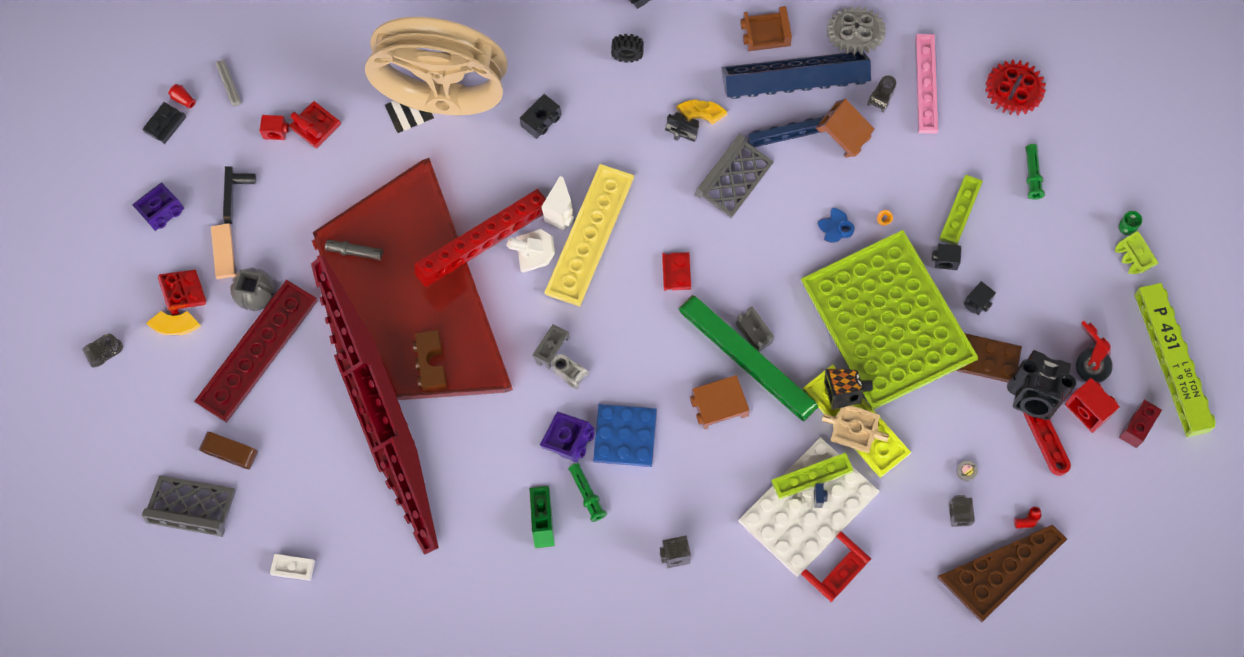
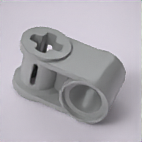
(571, 373)

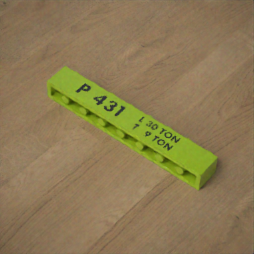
(1175, 360)

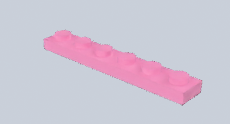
(926, 83)

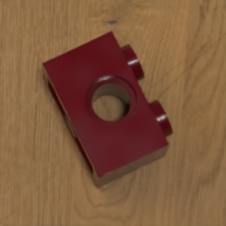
(1140, 423)

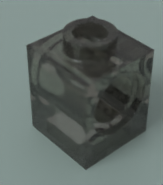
(961, 511)

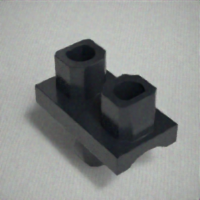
(681, 127)

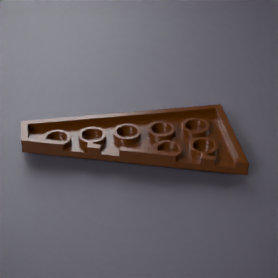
(996, 575)

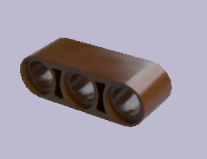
(228, 450)

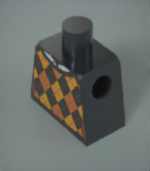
(845, 387)

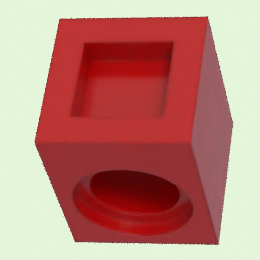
(273, 127)

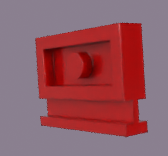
(676, 271)

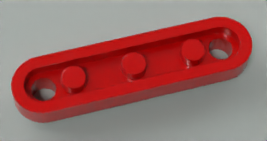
(1049, 444)

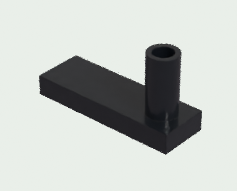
(230, 179)

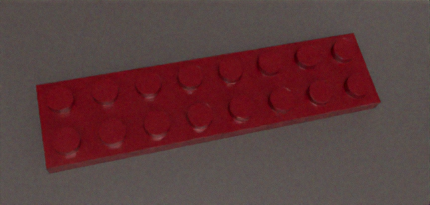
(256, 351)

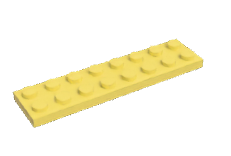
(589, 235)

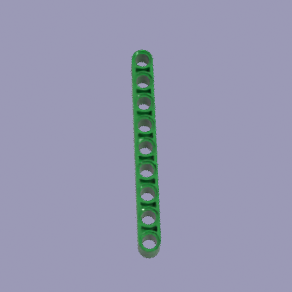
(748, 358)

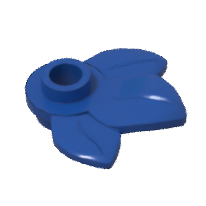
(834, 225)

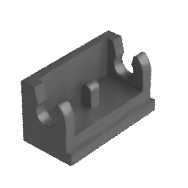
(755, 329)
(550, 345)

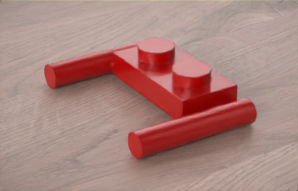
(842, 573)

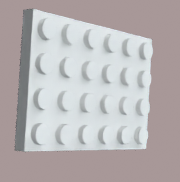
(792, 525)

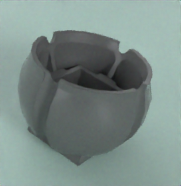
(253, 300)

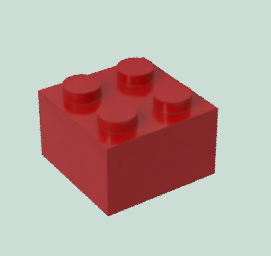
(1092, 405)

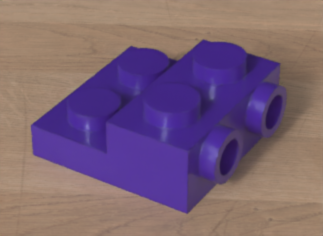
(158, 206)
(568, 436)

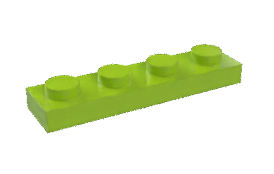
(960, 210)
(808, 476)

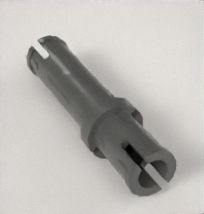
(351, 249)

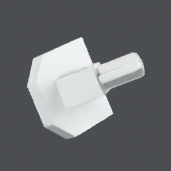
(533, 248)

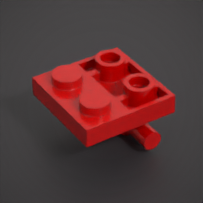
(314, 124)
(181, 290)

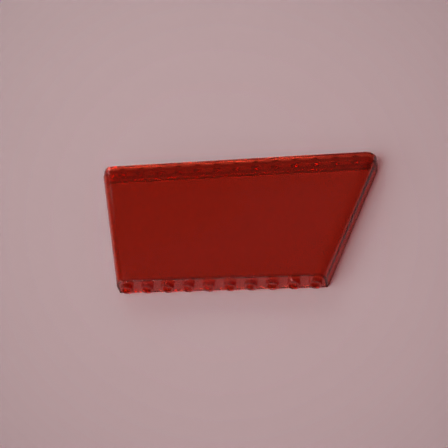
(410, 223)

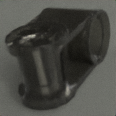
(881, 96)
(102, 350)

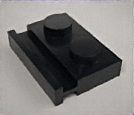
(164, 123)

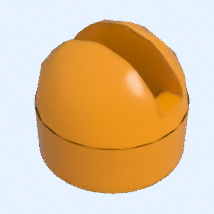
(888, 220)

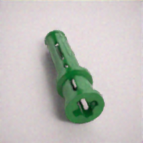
(1034, 178)
(591, 501)

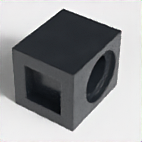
(947, 256)

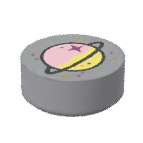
(967, 470)

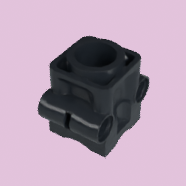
(1041, 385)

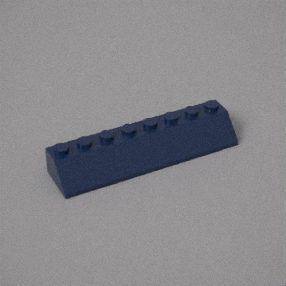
(796, 74)

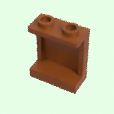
(766, 30)
(846, 127)
(719, 401)

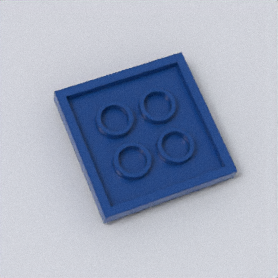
(625, 435)

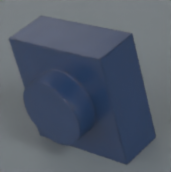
(820, 495)

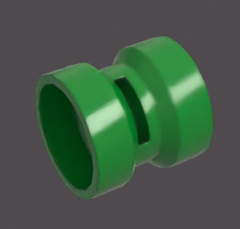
(1130, 223)

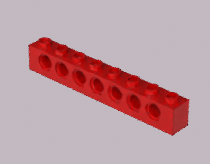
(479, 238)

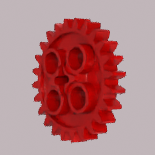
(1000, 80)

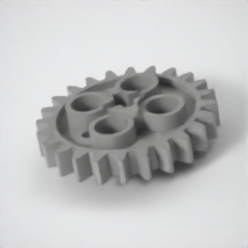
(856, 30)

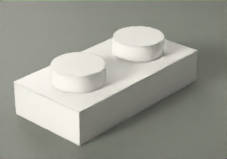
(292, 567)

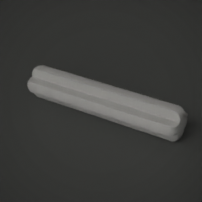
(228, 83)

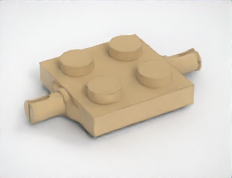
(855, 428)

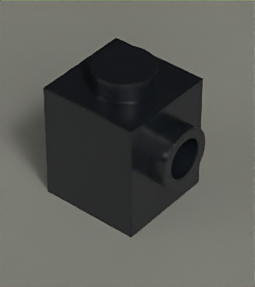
(980, 299)

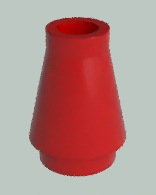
(180, 95)

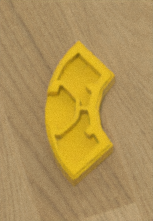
(701, 109)
(173, 325)

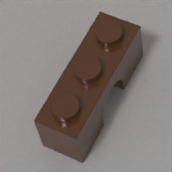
(427, 346)

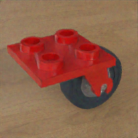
(1096, 361)

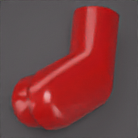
(1030, 520)

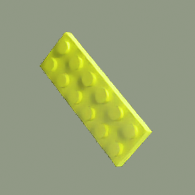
(882, 455)

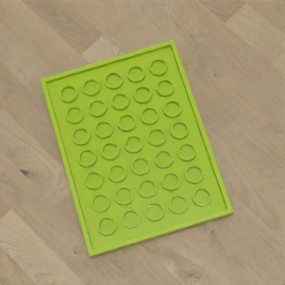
(889, 319)

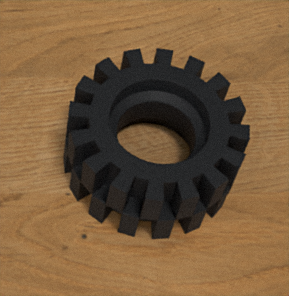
(627, 48)

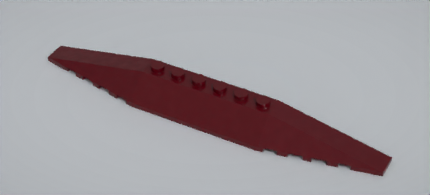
(376, 405)

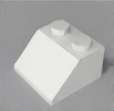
(558, 207)

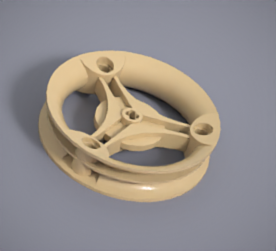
(439, 93)

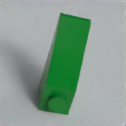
(541, 517)

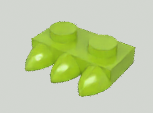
(1137, 252)

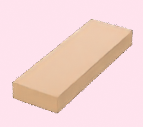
(223, 251)

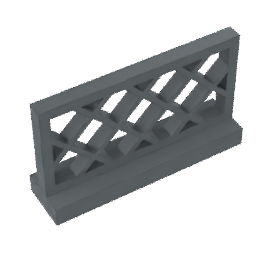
(725, 163)
(182, 520)

